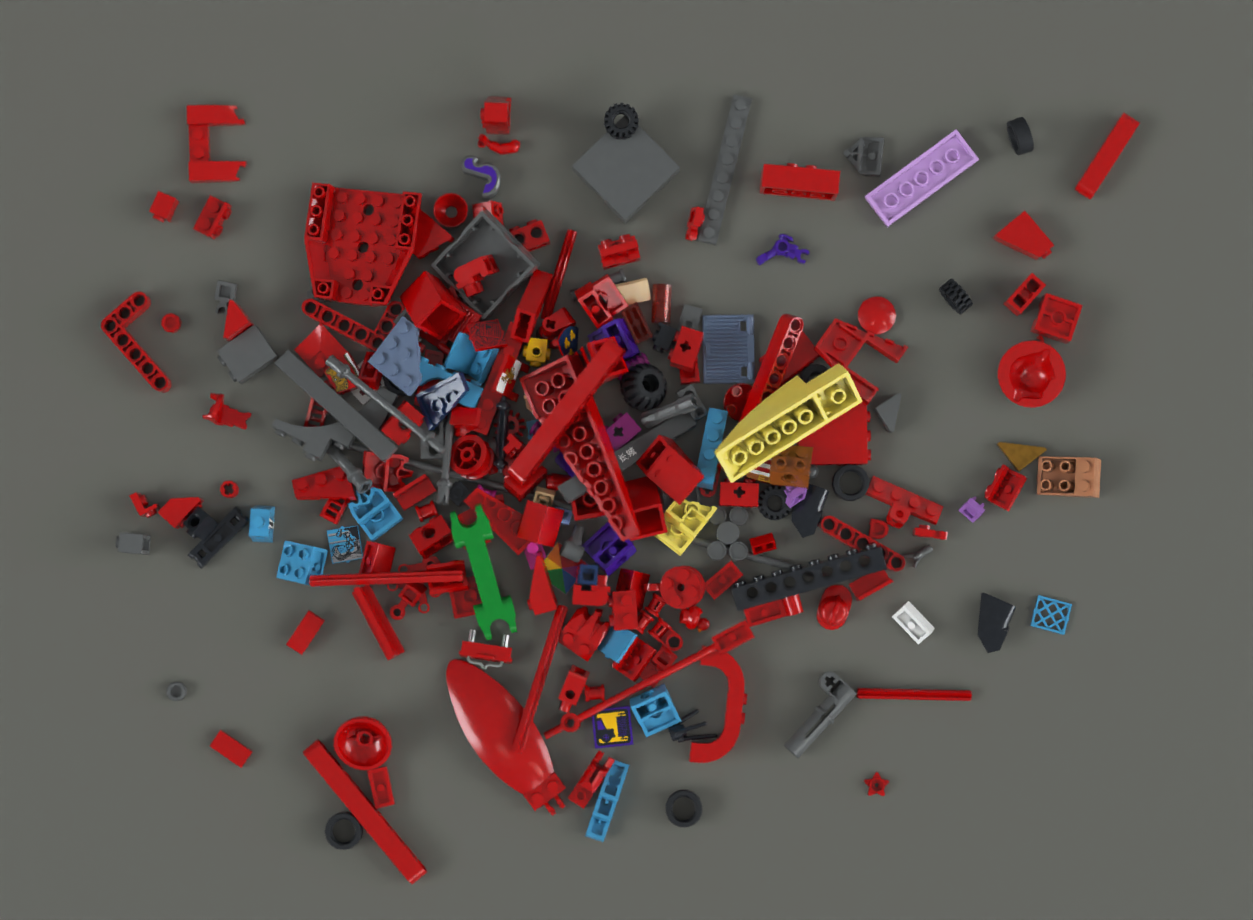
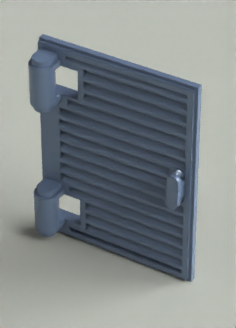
(728, 349)

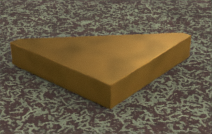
(1020, 454)

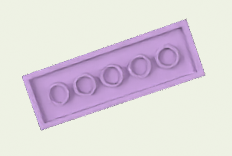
(921, 178)

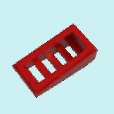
(311, 409)
(335, 520)

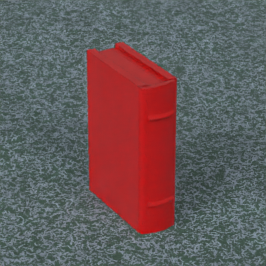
(802, 357)

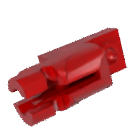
(590, 780)

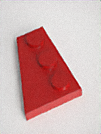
(324, 484)

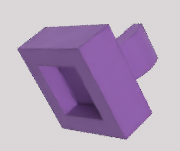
(794, 495)
(972, 509)

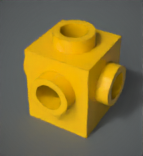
(537, 344)

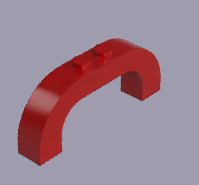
(733, 715)

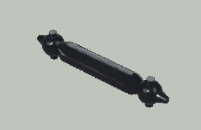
(502, 431)

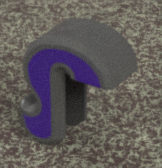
(483, 171)

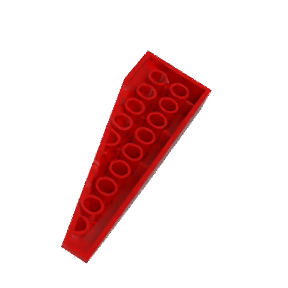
(584, 443)

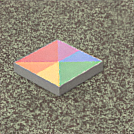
(561, 570)

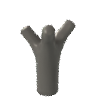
(918, 555)

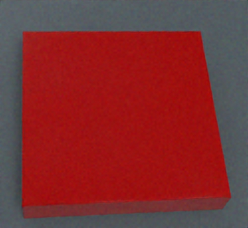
(463, 600)

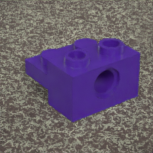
(622, 334)
(608, 549)

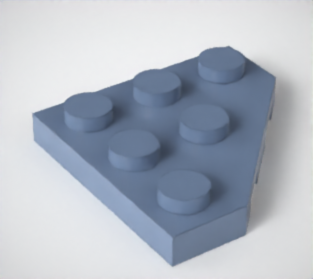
(400, 356)

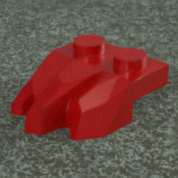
(385, 475)
(584, 632)

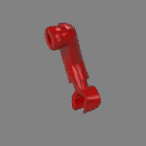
(501, 149)

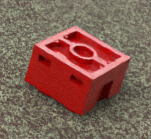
(1056, 318)

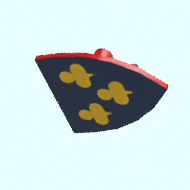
(567, 341)

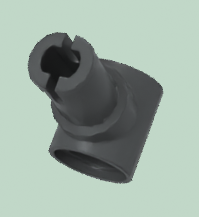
(572, 548)

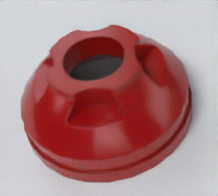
(446, 201)

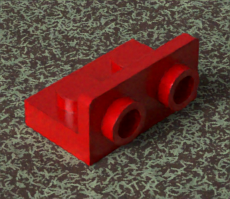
(212, 217)

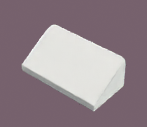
(913, 622)

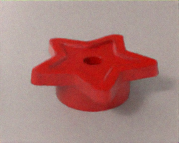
(881, 785)

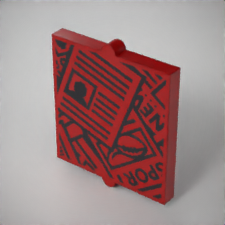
(486, 335)

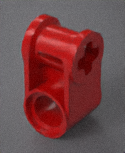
(555, 323)
(665, 634)

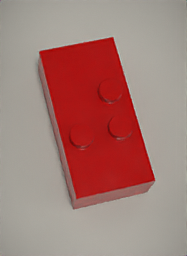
(799, 181)

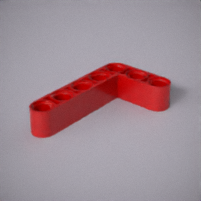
(355, 327)
(132, 345)

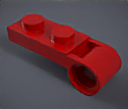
(773, 610)

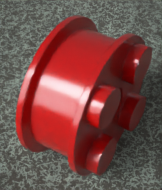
(471, 457)
(672, 590)

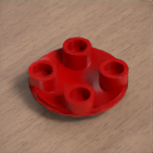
(876, 315)
(735, 399)

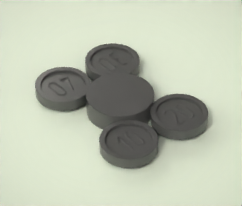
(728, 534)

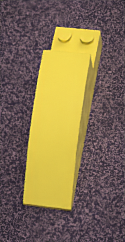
(785, 419)

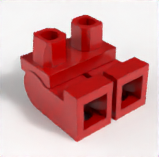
(472, 273)
(595, 597)

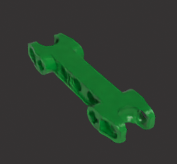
(474, 538)

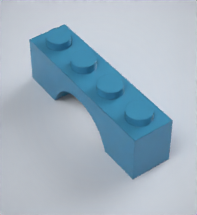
(438, 371)
(711, 440)

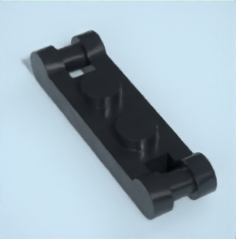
(219, 537)

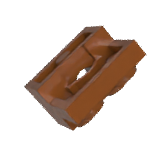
(792, 467)

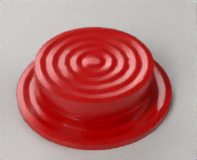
(1031, 374)

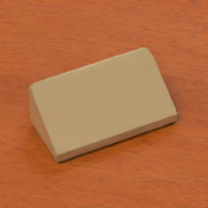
(635, 290)

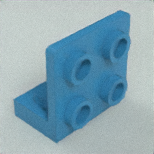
(465, 359)
(301, 562)

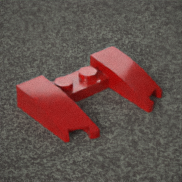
(200, 167)

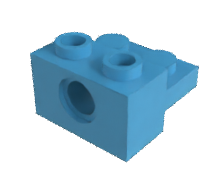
(654, 710)

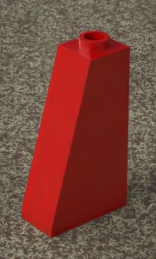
(531, 305)

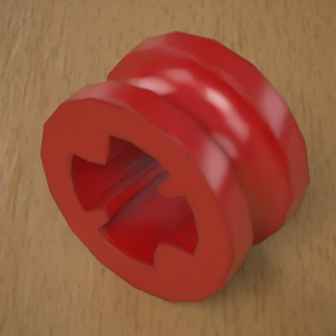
(235, 487)

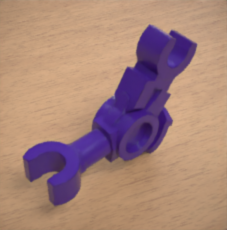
(783, 248)

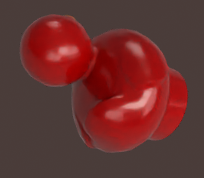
(692, 619)

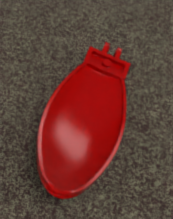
(490, 723)

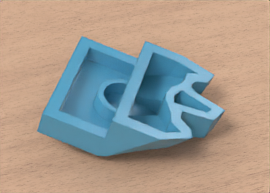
(375, 513)

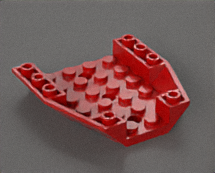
(340, 226)

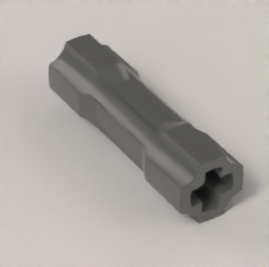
(680, 406)

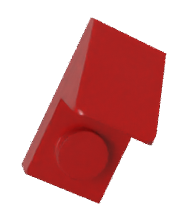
(464, 420)

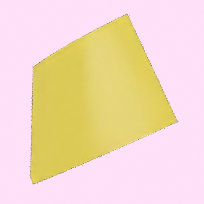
(684, 524)

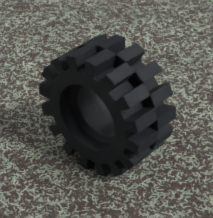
(616, 110)
(955, 296)
(763, 503)

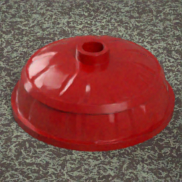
(363, 751)

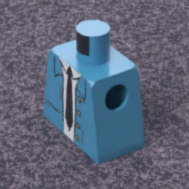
(262, 523)

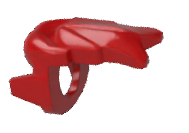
(223, 415)

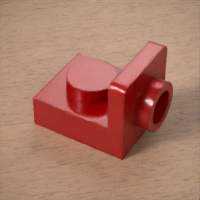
(141, 502)

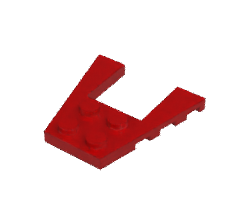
(844, 341)

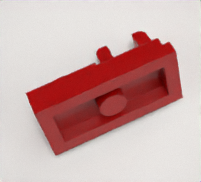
(515, 445)

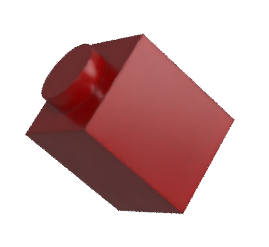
(163, 207)

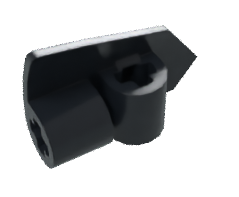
(808, 512)
(993, 622)

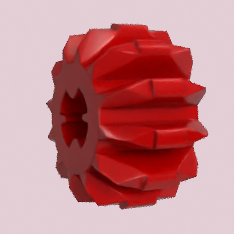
(517, 427)

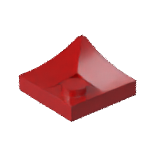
(319, 348)

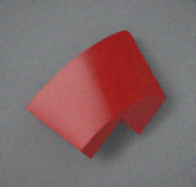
(429, 236)

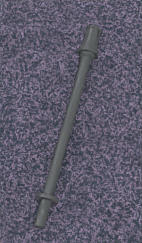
(344, 371)
(444, 483)

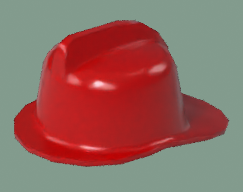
(834, 607)

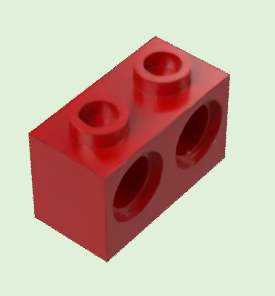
(530, 242)

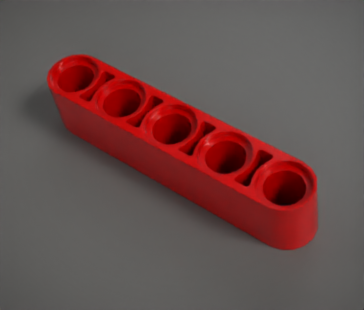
(1107, 156)
(855, 535)

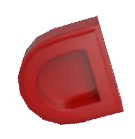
(877, 529)

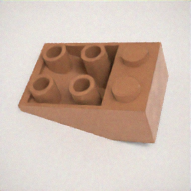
(1069, 476)

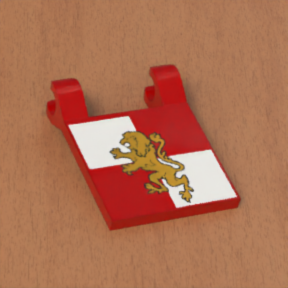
(508, 375)

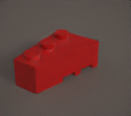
(496, 115)

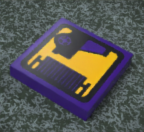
(612, 727)

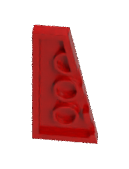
(502, 518)

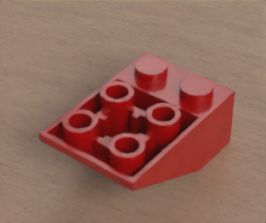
(670, 468)

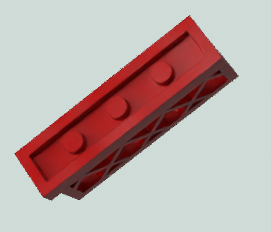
(378, 621)

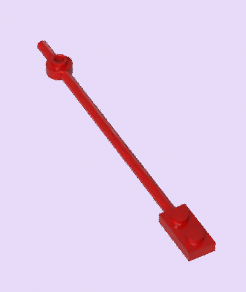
(723, 643)

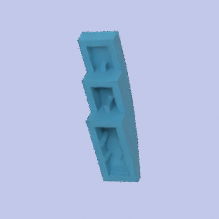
(607, 801)

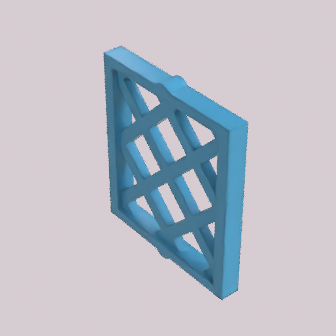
(1065, 618)

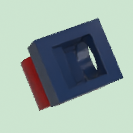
(587, 574)

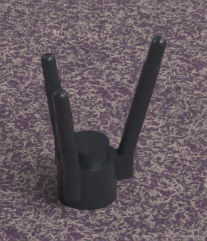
(679, 732)

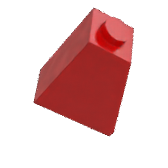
(1025, 237)

